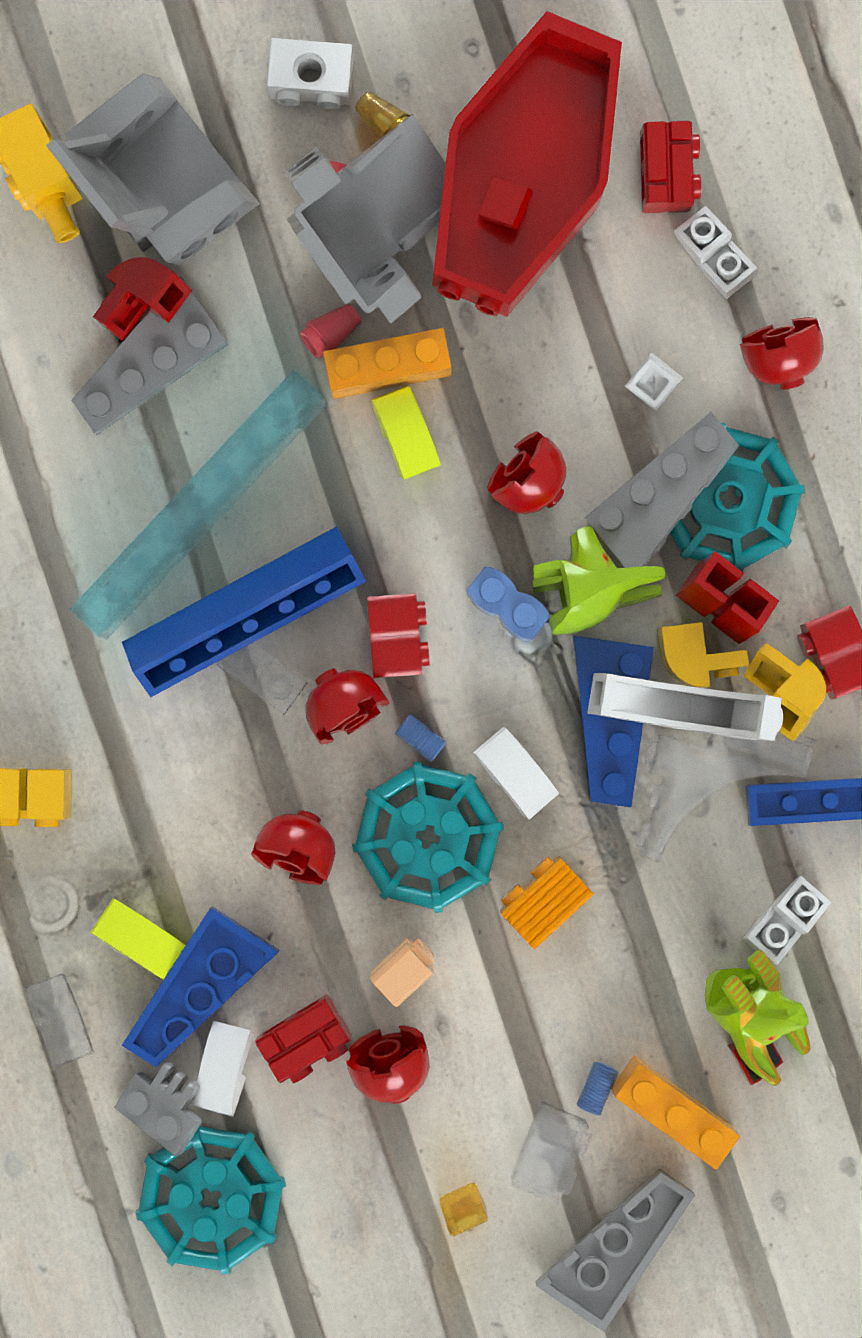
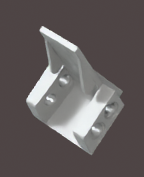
(153, 171)
(368, 214)

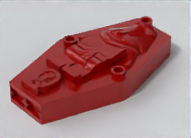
(539, 125)

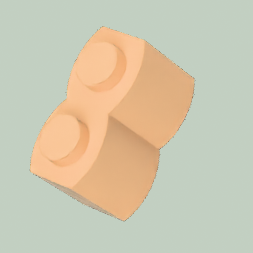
(403, 970)

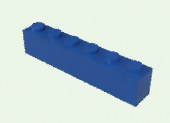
(242, 612)

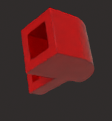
(139, 286)

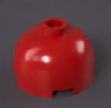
(784, 353)
(531, 477)
(342, 703)
(296, 845)
(389, 1065)

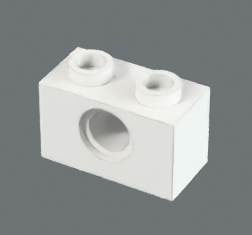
(293, 57)

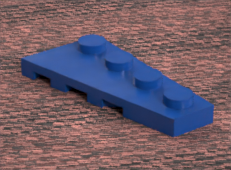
(609, 742)
(203, 978)

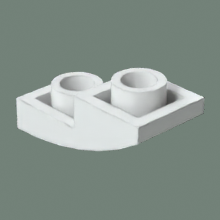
(715, 253)
(516, 773)
(787, 919)
(222, 1068)

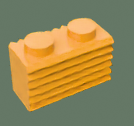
(544, 901)

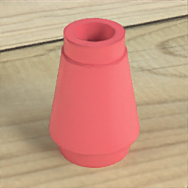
(329, 330)

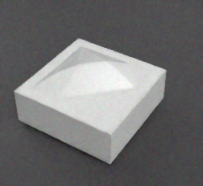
(653, 381)

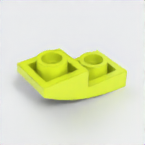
(406, 432)
(138, 938)

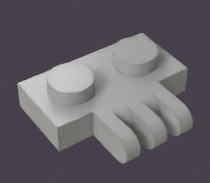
(162, 1107)

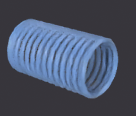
(420, 737)
(595, 1095)

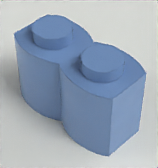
(517, 611)

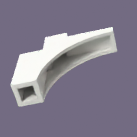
(686, 707)

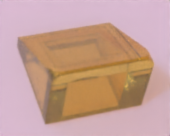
(463, 1209)

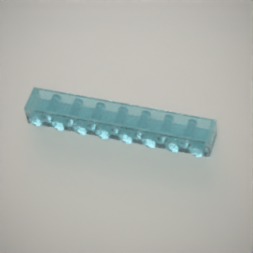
(199, 505)

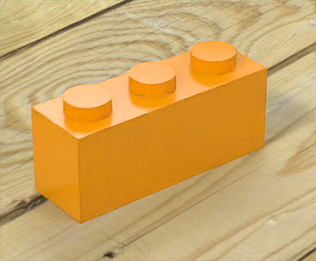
(387, 363)
(675, 1112)

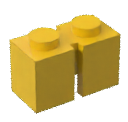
(35, 795)

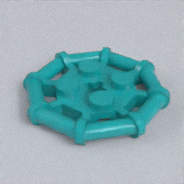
(753, 509)
(439, 857)
(204, 1221)

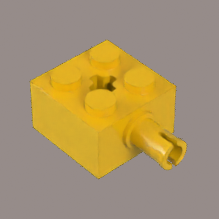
(35, 173)

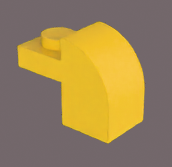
(686, 660)
(798, 686)

